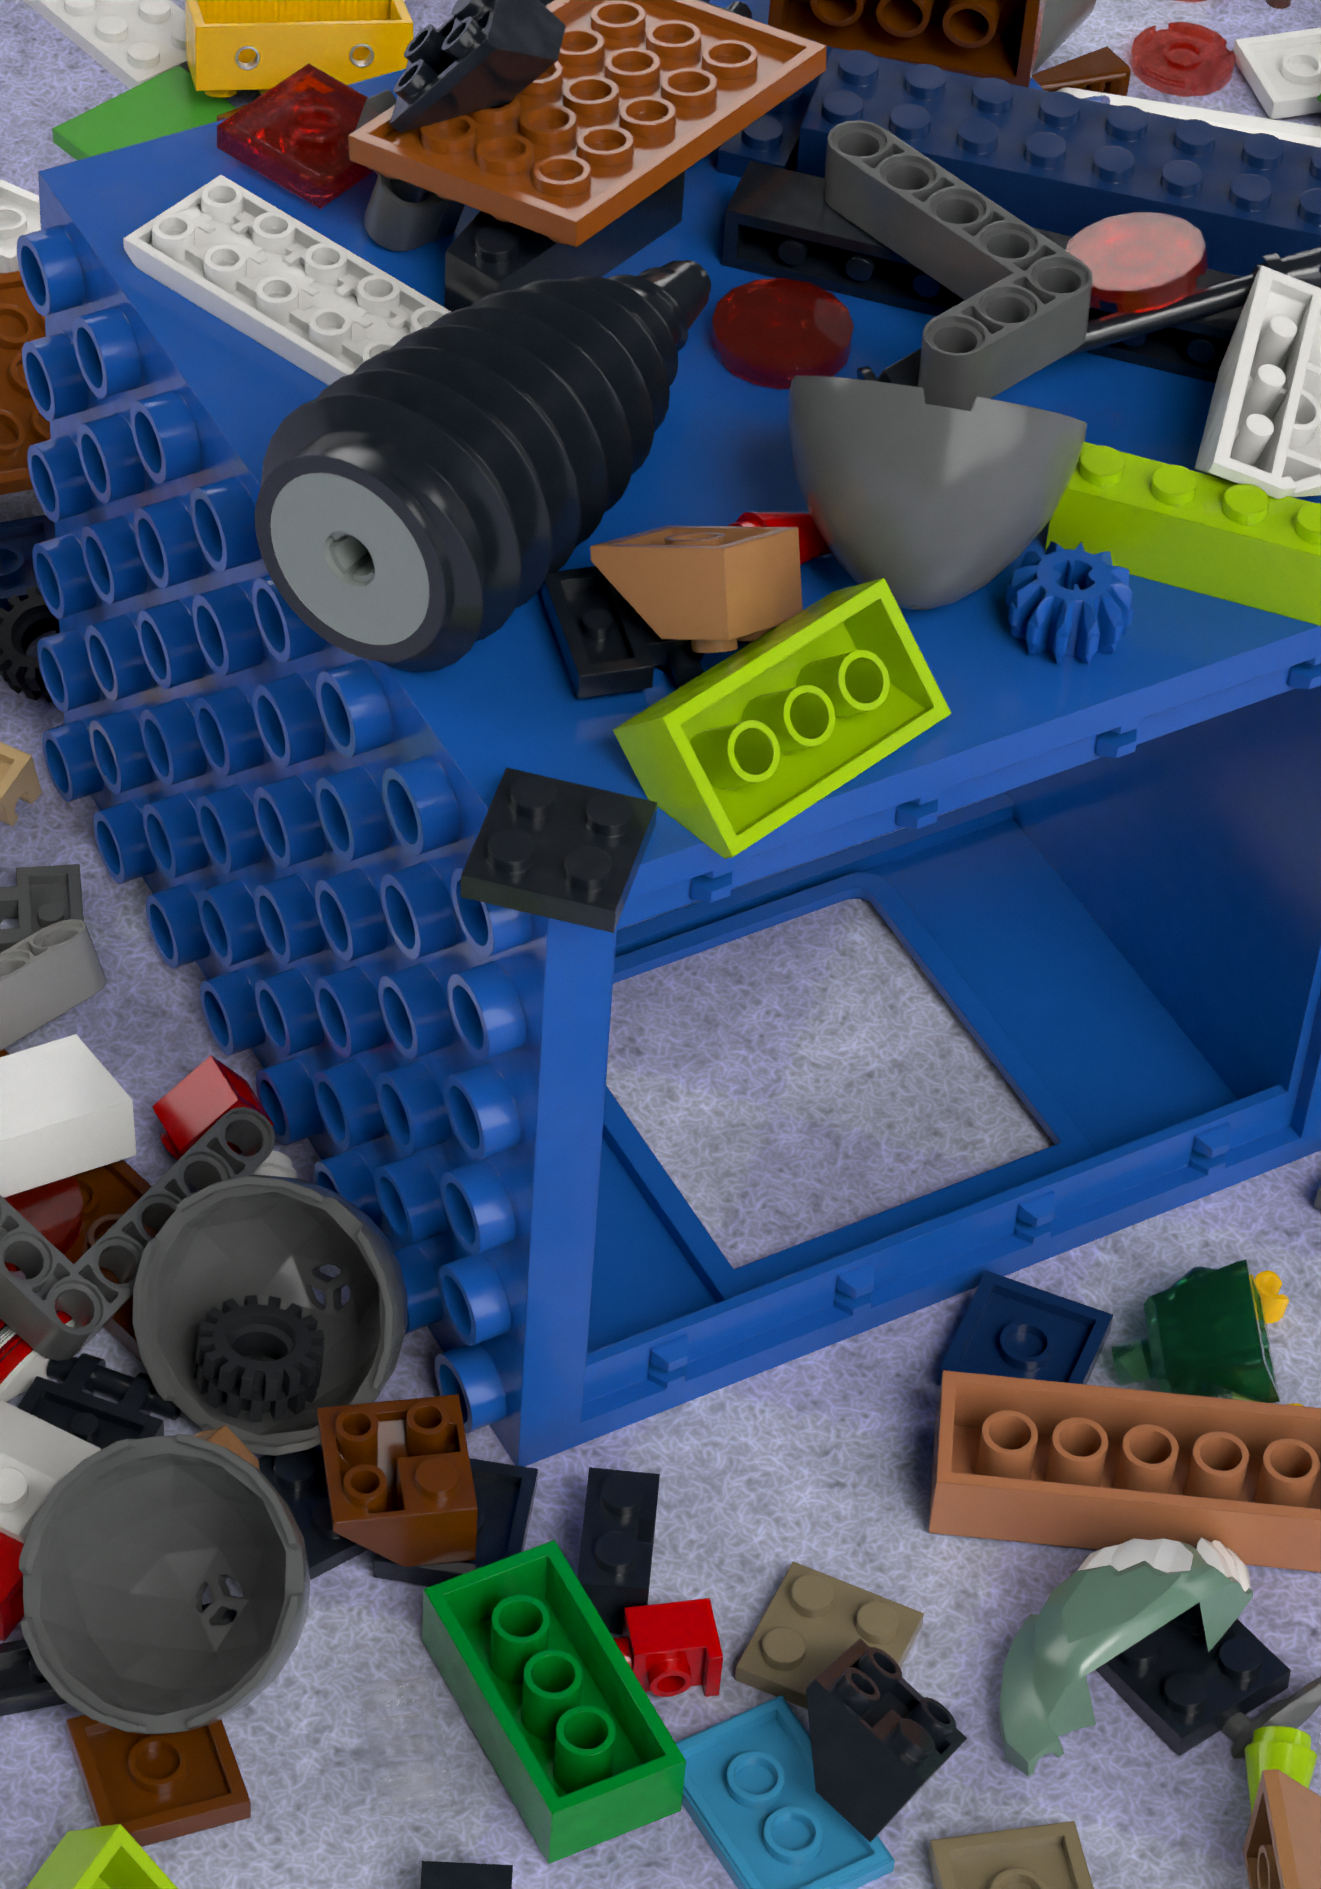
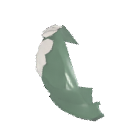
(1096, 1615)

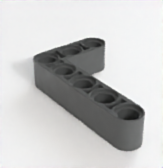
(1019, 288)
(81, 1287)

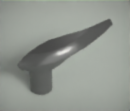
(1287, 1712)

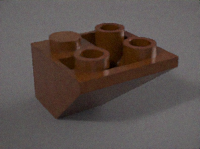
(401, 1478)

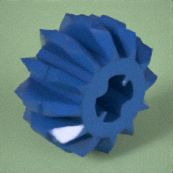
(1069, 602)

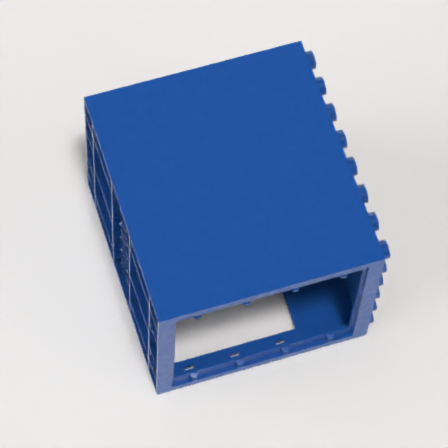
(1104, 926)

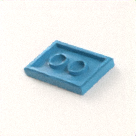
(759, 1808)

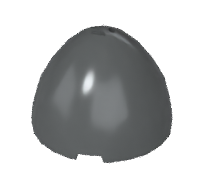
(924, 488)
(270, 1241)
(122, 1577)

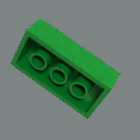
(552, 1701)

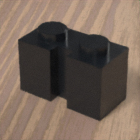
(618, 1541)

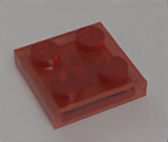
(299, 135)

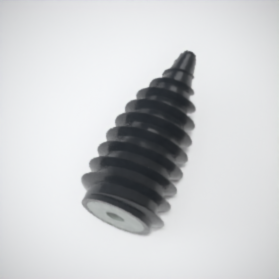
(470, 461)

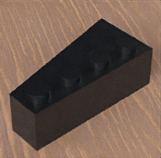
(505, 256)

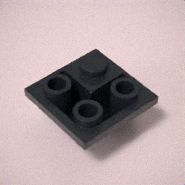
(475, 60)
(874, 1737)

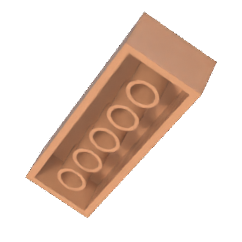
(1124, 1466)

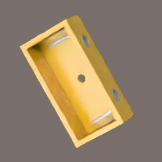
(266, 41)

